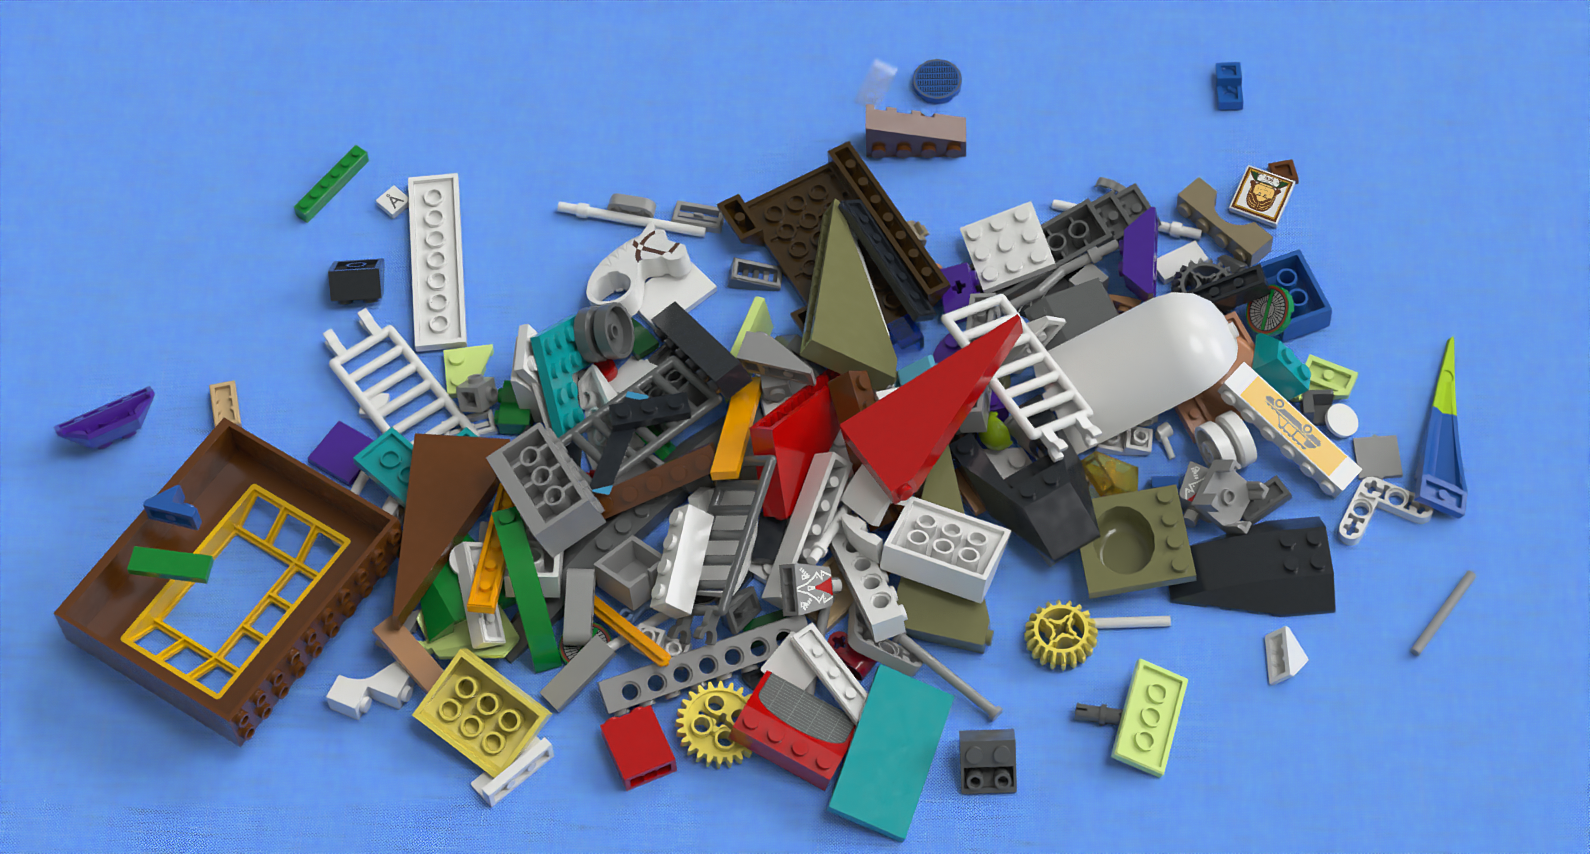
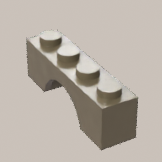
(1245, 242)

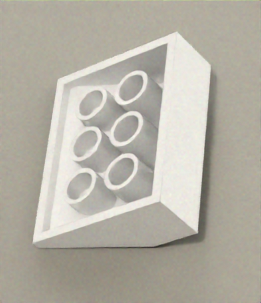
(944, 549)

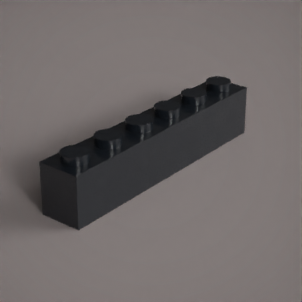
(700, 351)

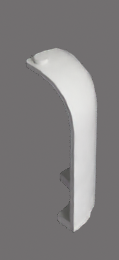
(1143, 362)

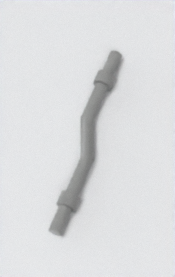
(1093, 255)

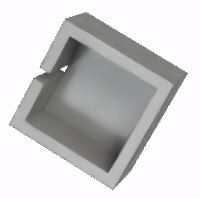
(629, 572)

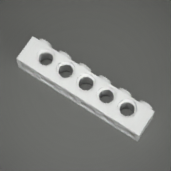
(869, 588)

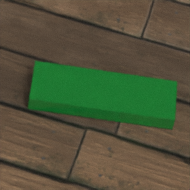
(170, 564)

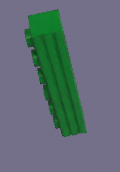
(331, 183)

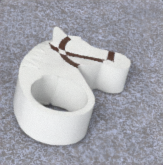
(635, 262)

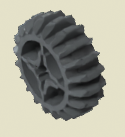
(1199, 275)

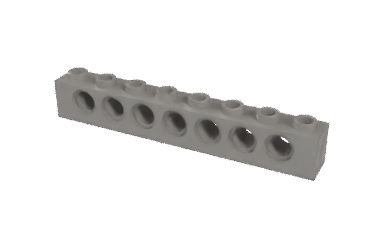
(611, 688)

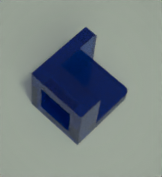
(905, 333)

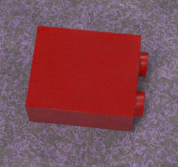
(638, 747)

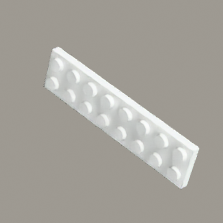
(437, 262)

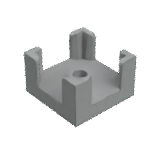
(1226, 495)

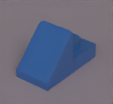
(170, 509)

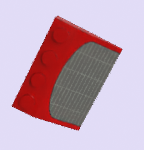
(794, 730)

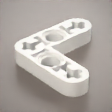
(1374, 501)

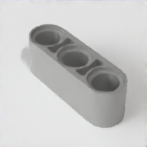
(579, 606)

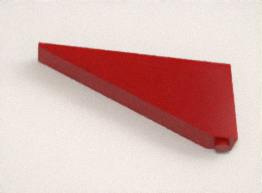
(913, 425)
(794, 434)

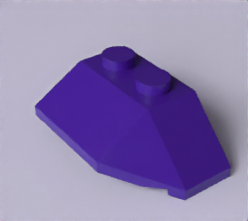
(1140, 255)
(109, 421)

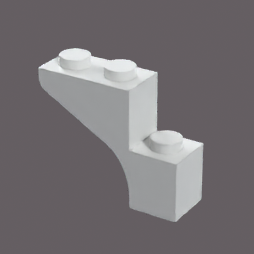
(354, 696)

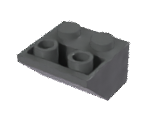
(988, 761)

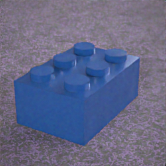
(1310, 304)

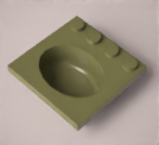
(1139, 543)

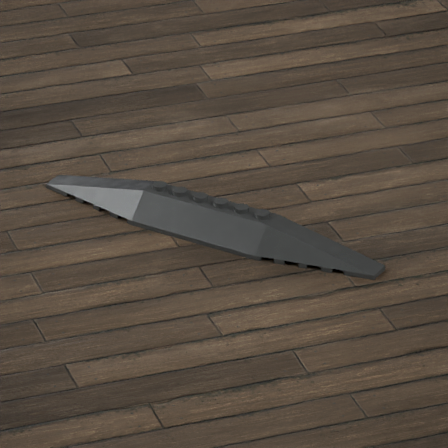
(634, 521)

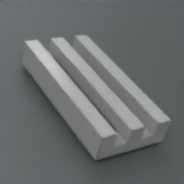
(711, 224)

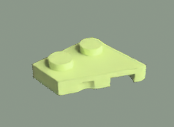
(463, 363)
(1329, 376)

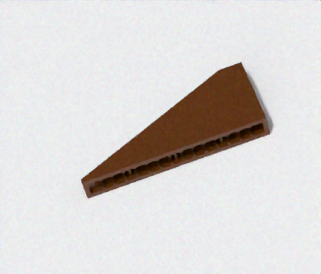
(444, 499)

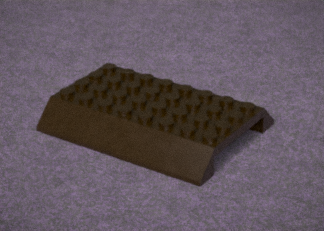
(790, 224)

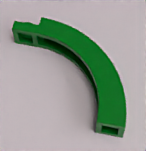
(527, 589)

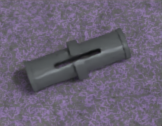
(1099, 714)

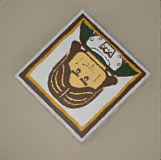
(1262, 196)

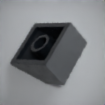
(356, 280)

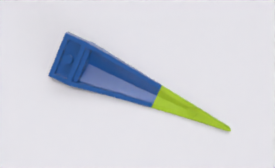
(1440, 465)

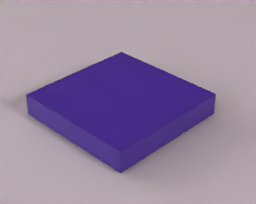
(337, 451)

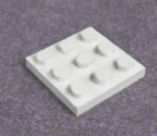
(1008, 247)

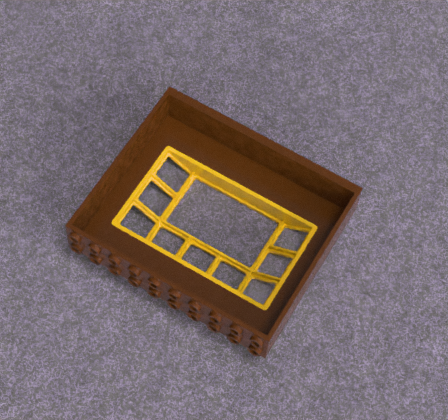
(223, 482)

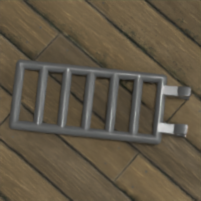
(653, 441)
(713, 612)

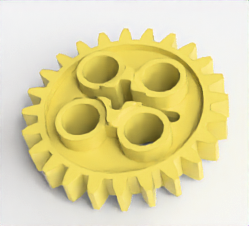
(706, 743)

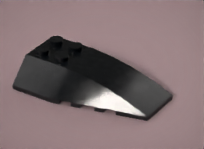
(1271, 569)

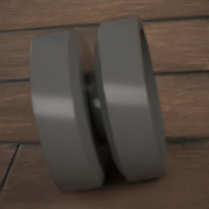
(604, 332)

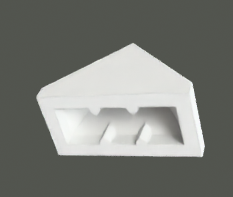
(1283, 655)

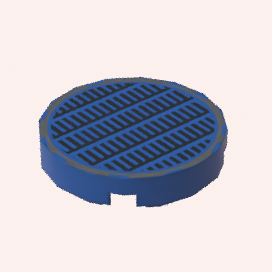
(937, 81)

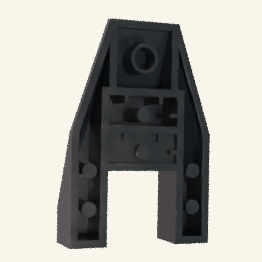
(1042, 502)

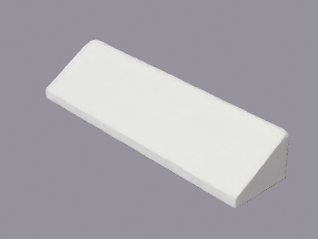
(484, 628)

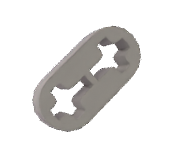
(632, 205)

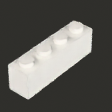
(681, 561)

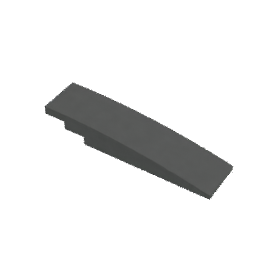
(1082, 228)

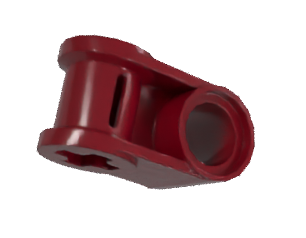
(856, 662)

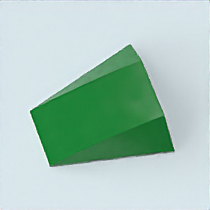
(444, 603)

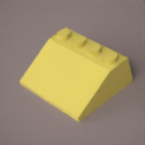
(481, 713)

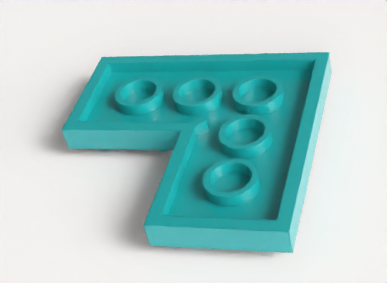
(556, 362)
(389, 462)

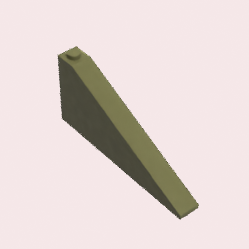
(842, 314)
(935, 613)

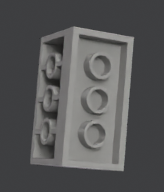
(547, 489)

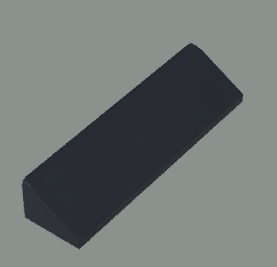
(1235, 288)

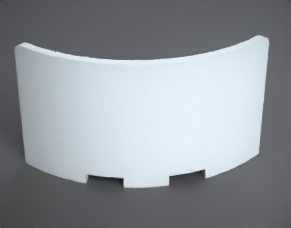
(701, 500)

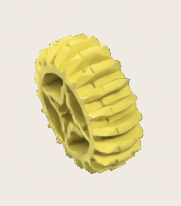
(1054, 622)

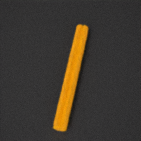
(631, 633)

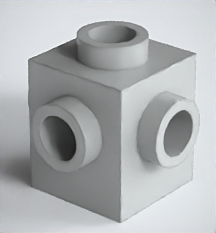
(477, 394)

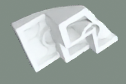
(867, 497)

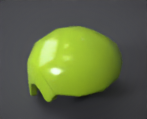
(997, 434)

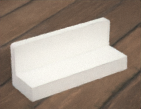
(532, 759)

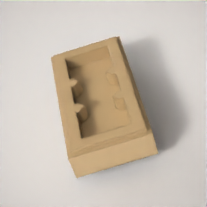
(225, 402)

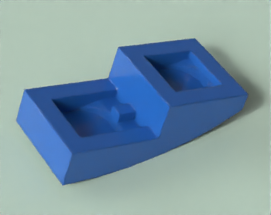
(1229, 85)

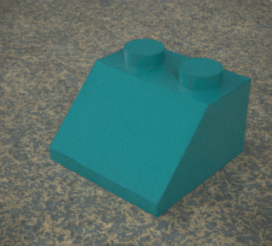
(1280, 367)

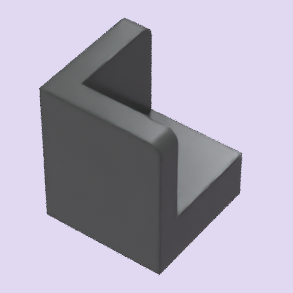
(1315, 404)

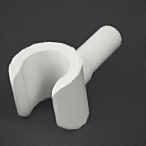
(1162, 434)

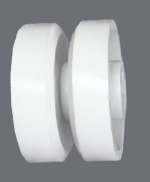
(1226, 440)

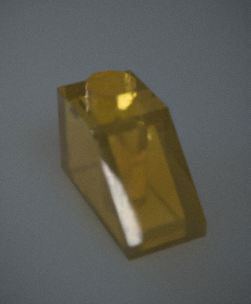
(1110, 475)

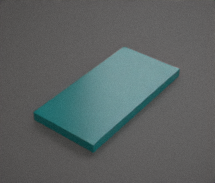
(890, 753)

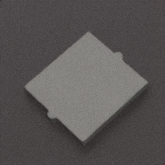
(1378, 457)

